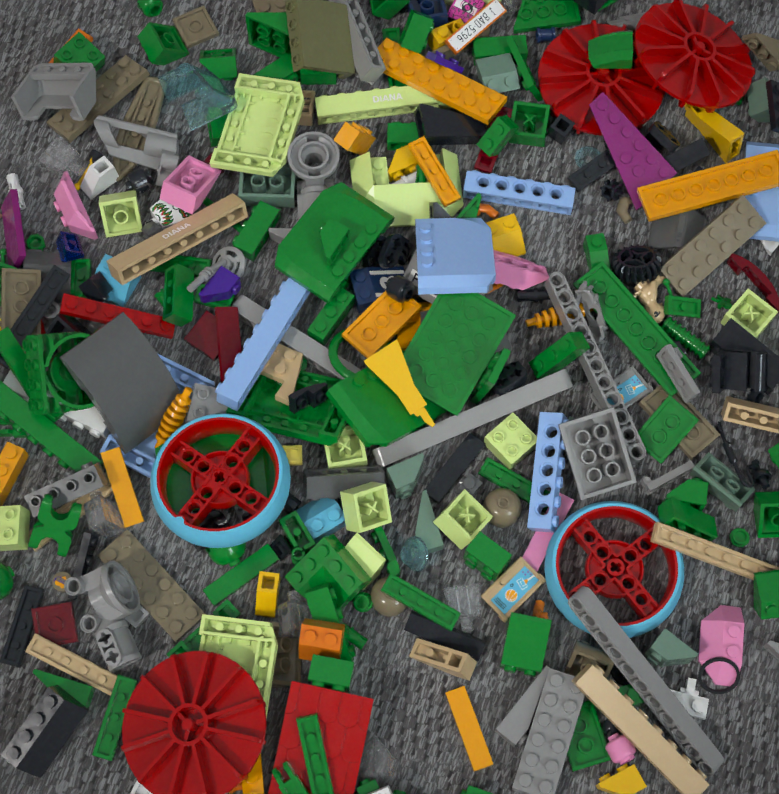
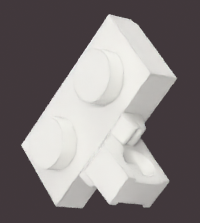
(689, 698)

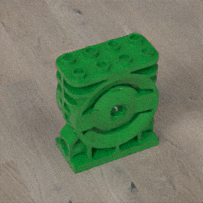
(38, 356)

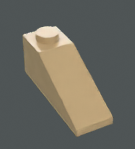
(444, 658)

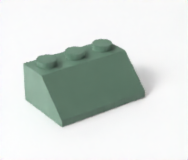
(721, 482)

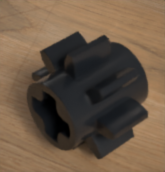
(606, 190)

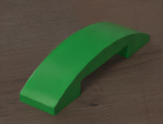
(193, 641)

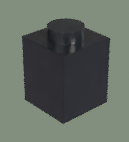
(560, 129)
(96, 288)

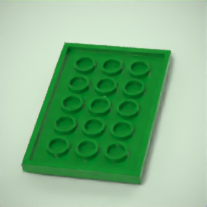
(455, 347)

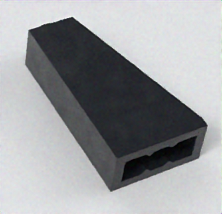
(447, 127)

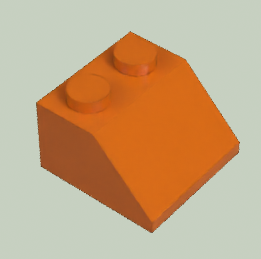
(320, 639)

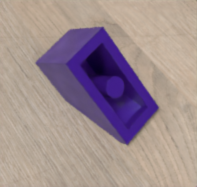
(220, 286)

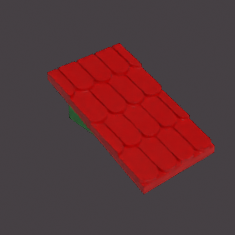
(343, 728)

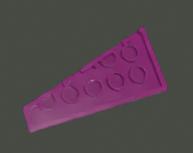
(631, 152)

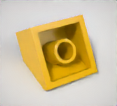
(507, 235)

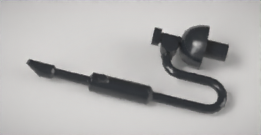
(760, 476)

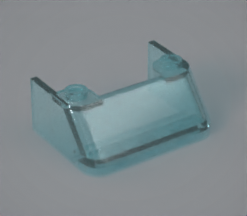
(211, 95)

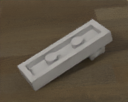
(670, 360)

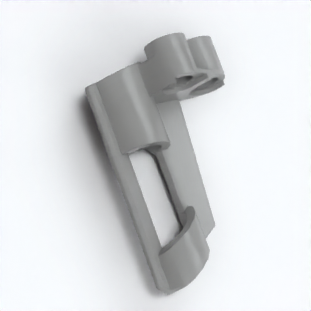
(159, 152)

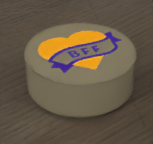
(59, 580)

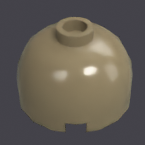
(503, 506)
(383, 603)

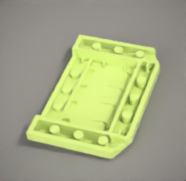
(260, 127)
(245, 642)

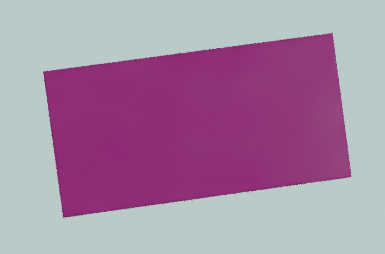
(13, 229)

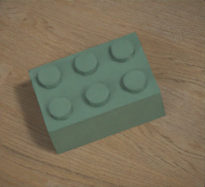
(275, 190)

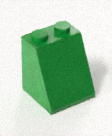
(525, 644)

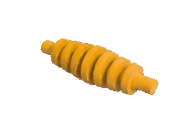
(551, 317)
(174, 416)

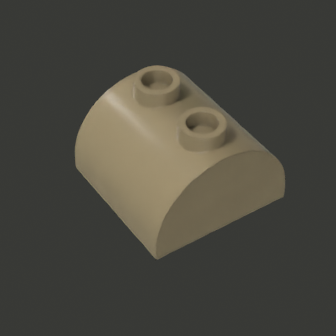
(585, 653)

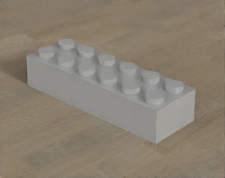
(549, 735)

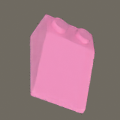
(189, 184)

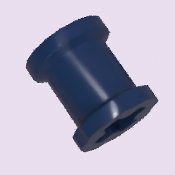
(545, 34)

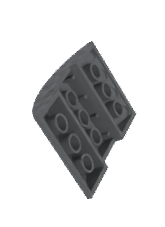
(123, 380)

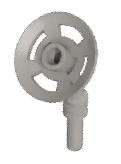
(224, 260)

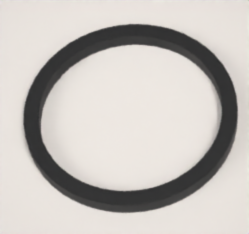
(716, 660)

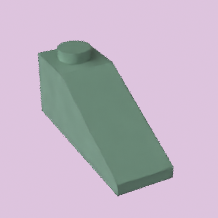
(426, 528)

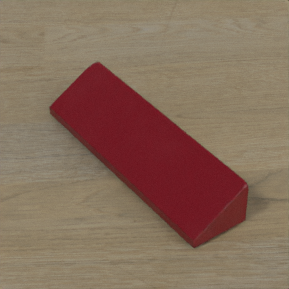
(227, 337)

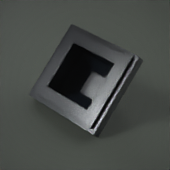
(281, 547)

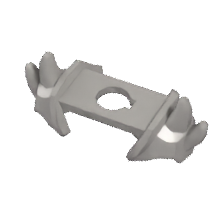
(590, 300)

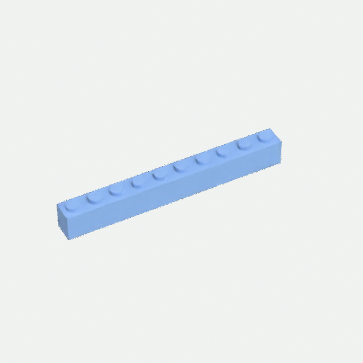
(261, 345)

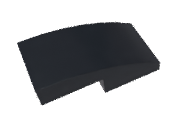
(310, 395)

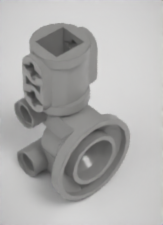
(312, 148)
(113, 598)

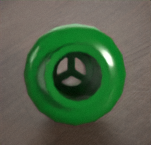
(150, 7)

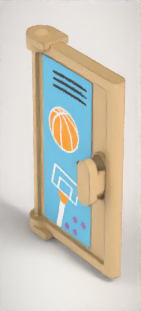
(517, 586)

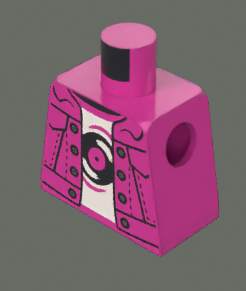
(465, 9)

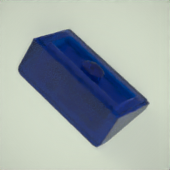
(69, 246)

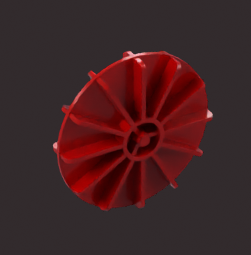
(693, 55)
(572, 83)
(194, 725)

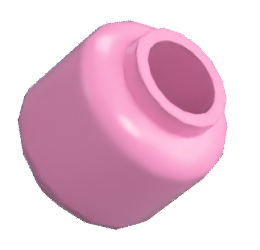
(620, 749)

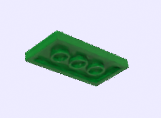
(490, 375)

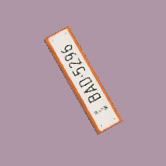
(475, 26)

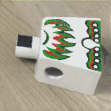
(166, 214)

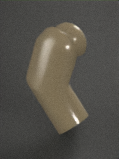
(622, 209)

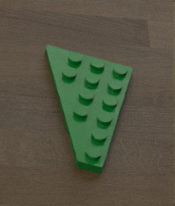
(546, 15)

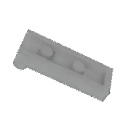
(652, 486)

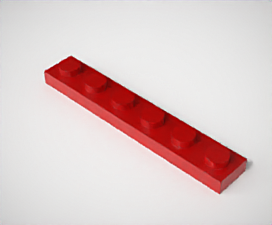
(105, 312)

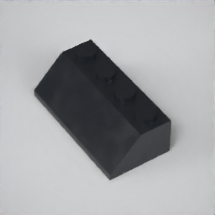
(736, 337)
(44, 731)

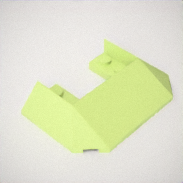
(406, 200)

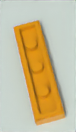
(434, 171)
(122, 487)
(469, 728)

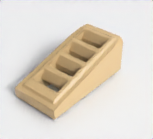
(307, 117)

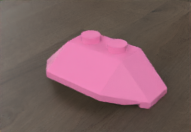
(72, 208)
(517, 272)
(722, 637)

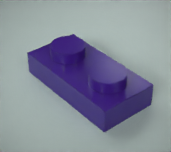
(440, 59)

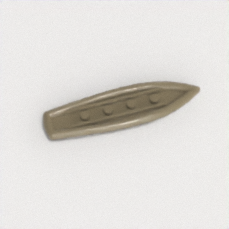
(142, 111)

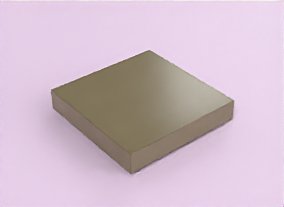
(195, 27)

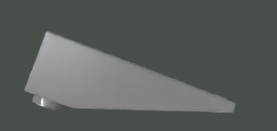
(519, 718)

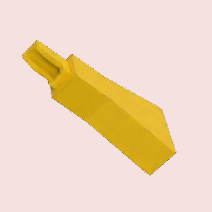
(718, 131)
(392, 369)

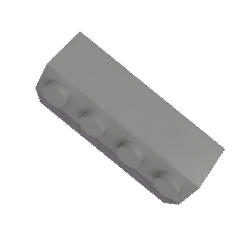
(597, 453)

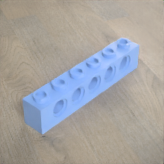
(511, 197)
(536, 521)

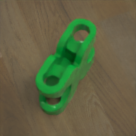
(55, 525)

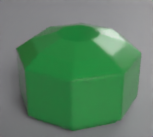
(36, 242)

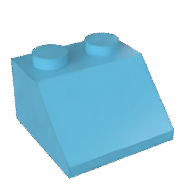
(121, 292)
(322, 518)

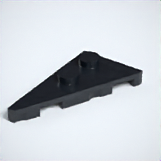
(85, 555)

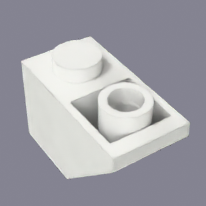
(98, 177)

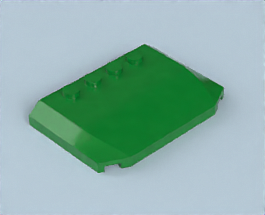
(301, 251)
(376, 410)
(316, 424)
(179, 480)

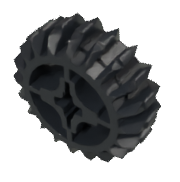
(637, 264)

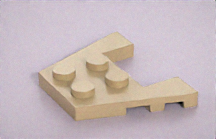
(284, 368)

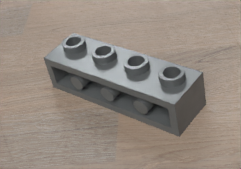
(331, 481)
(69, 488)

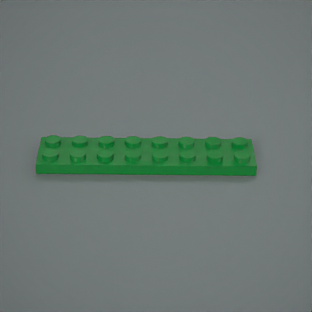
(633, 325)

